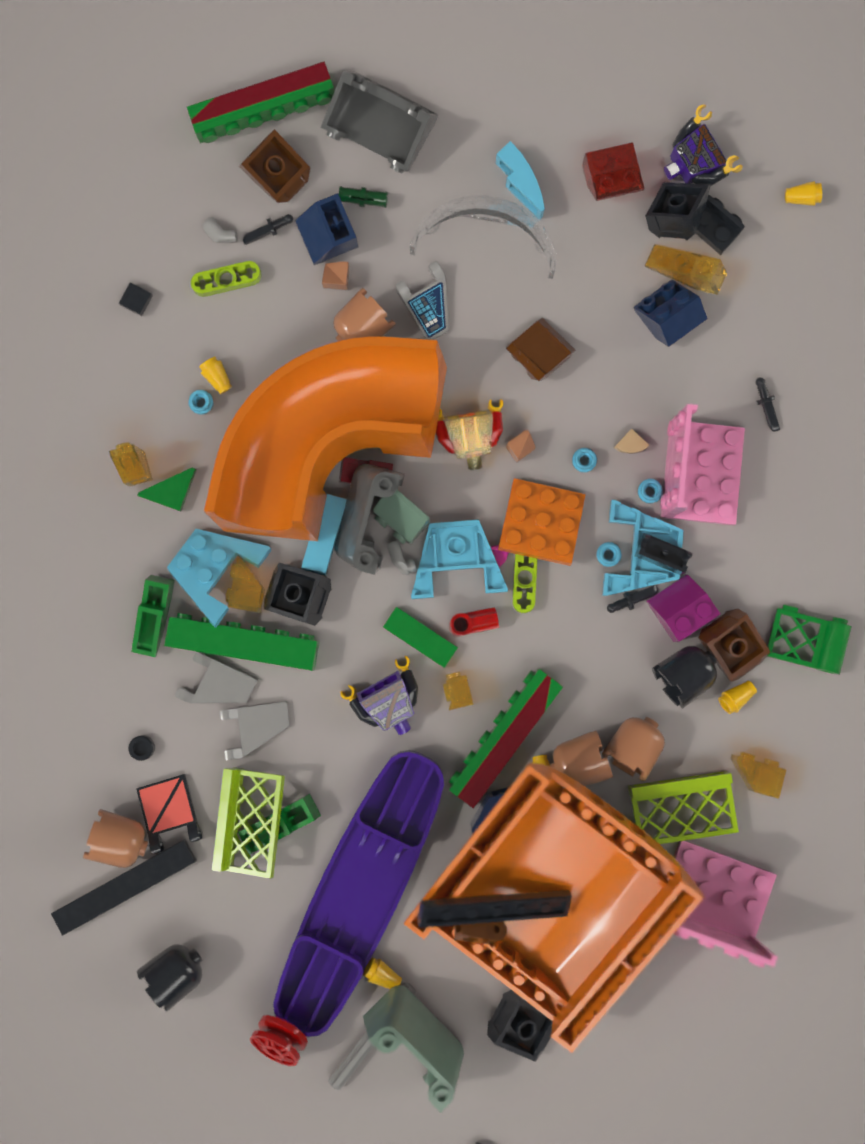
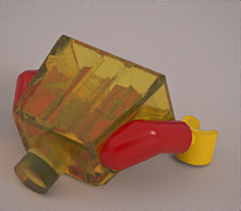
(471, 433)

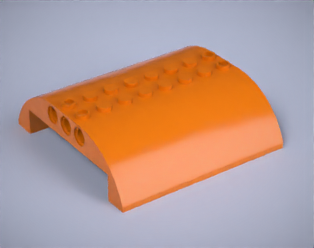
(621, 909)

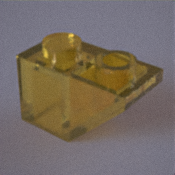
(131, 464)
(246, 590)
(760, 777)

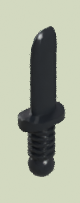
(267, 229)
(767, 404)
(629, 600)

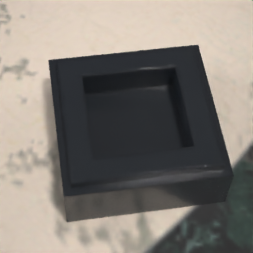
(135, 299)

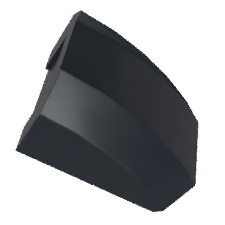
(677, 210)
(297, 594)
(519, 1027)

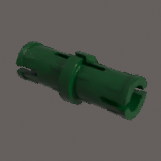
(363, 196)

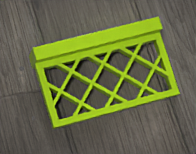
(681, 786)
(229, 817)

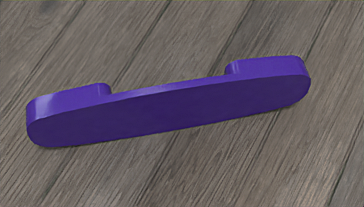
(359, 892)

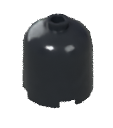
(686, 674)
(171, 975)

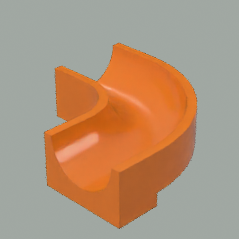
(313, 417)

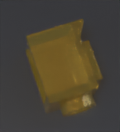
(457, 691)

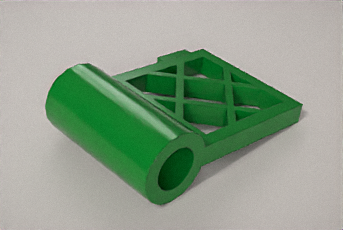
(829, 644)

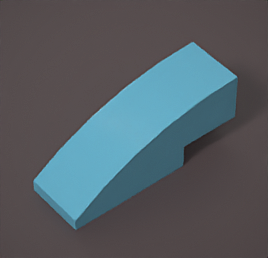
(520, 179)
(320, 553)

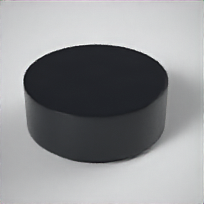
(141, 748)

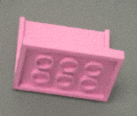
(702, 470)
(731, 903)

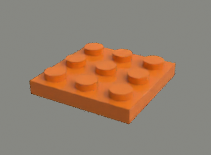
(542, 522)

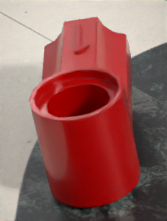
(476, 621)

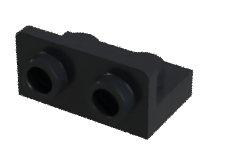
(718, 225)

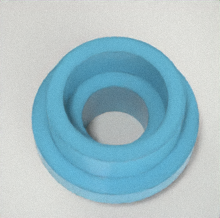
(195, 397)
(586, 452)
(655, 485)
(615, 551)

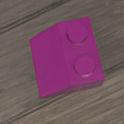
(683, 608)

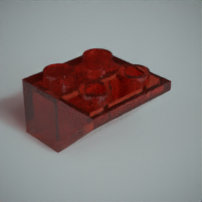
(612, 172)

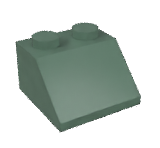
(401, 516)

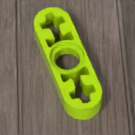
(234, 285)
(518, 595)

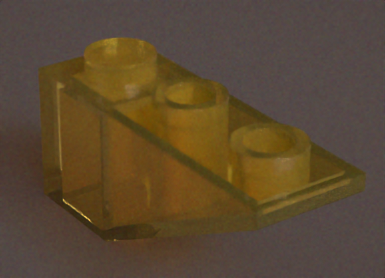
(688, 268)

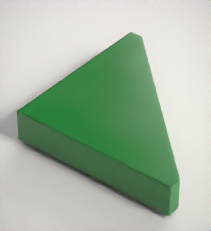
(171, 491)

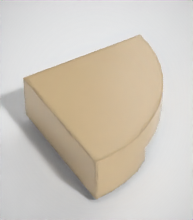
(631, 443)

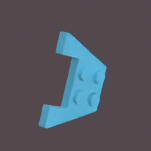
(456, 547)
(204, 562)
(641, 572)

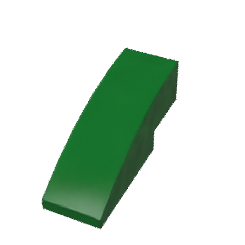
(152, 615)
(292, 818)

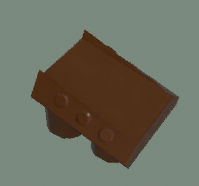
(540, 350)

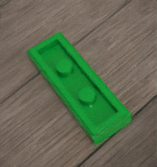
(420, 637)

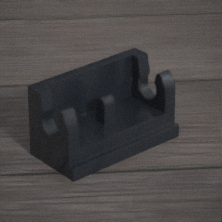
(663, 554)

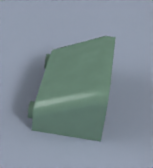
(405, 1020)

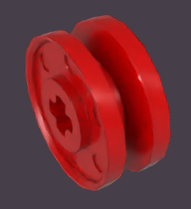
(279, 1040)

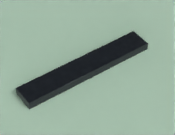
(123, 887)
(493, 908)

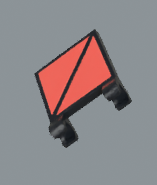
(167, 807)

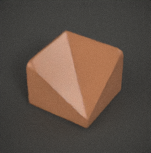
(336, 275)
(521, 445)

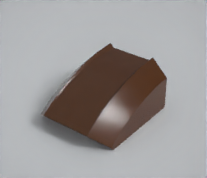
(276, 168)
(734, 643)

